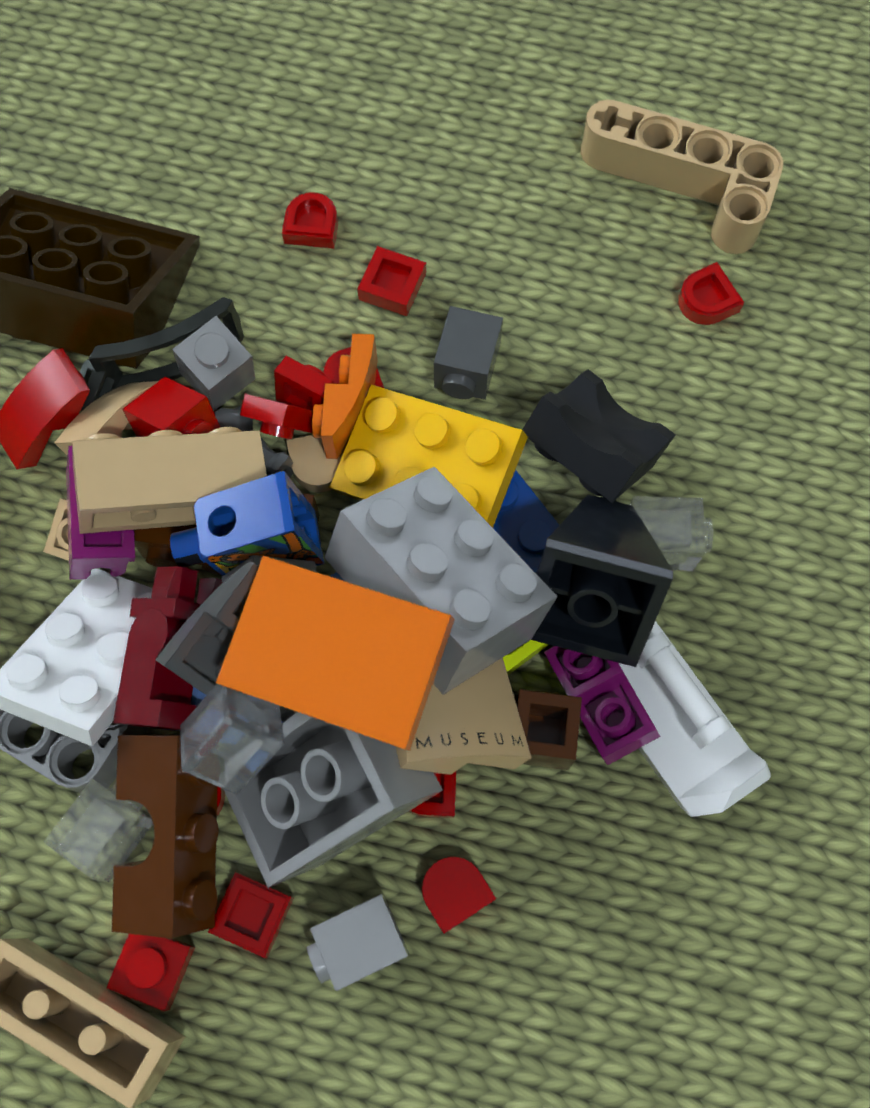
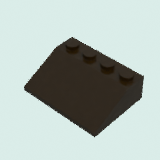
(86, 274)

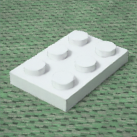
(74, 660)

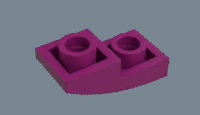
(608, 702)

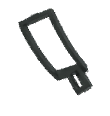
(104, 375)

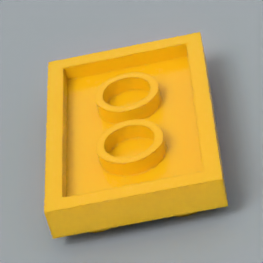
(407, 435)

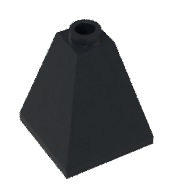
(605, 582)

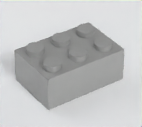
(440, 553)
(323, 796)

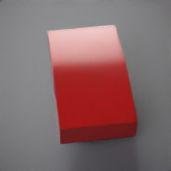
(40, 404)

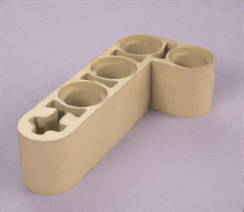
(688, 161)

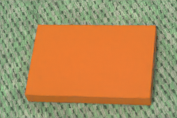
(336, 652)

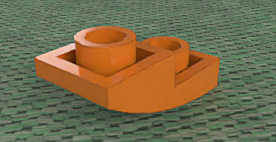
(343, 401)

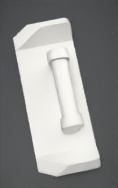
(699, 749)

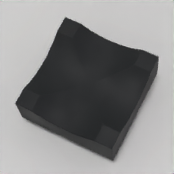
(596, 437)

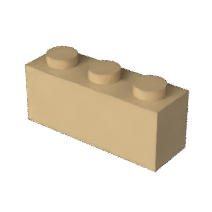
(158, 476)
(83, 1023)

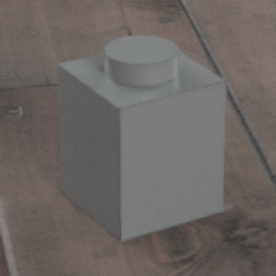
(214, 362)
(356, 943)

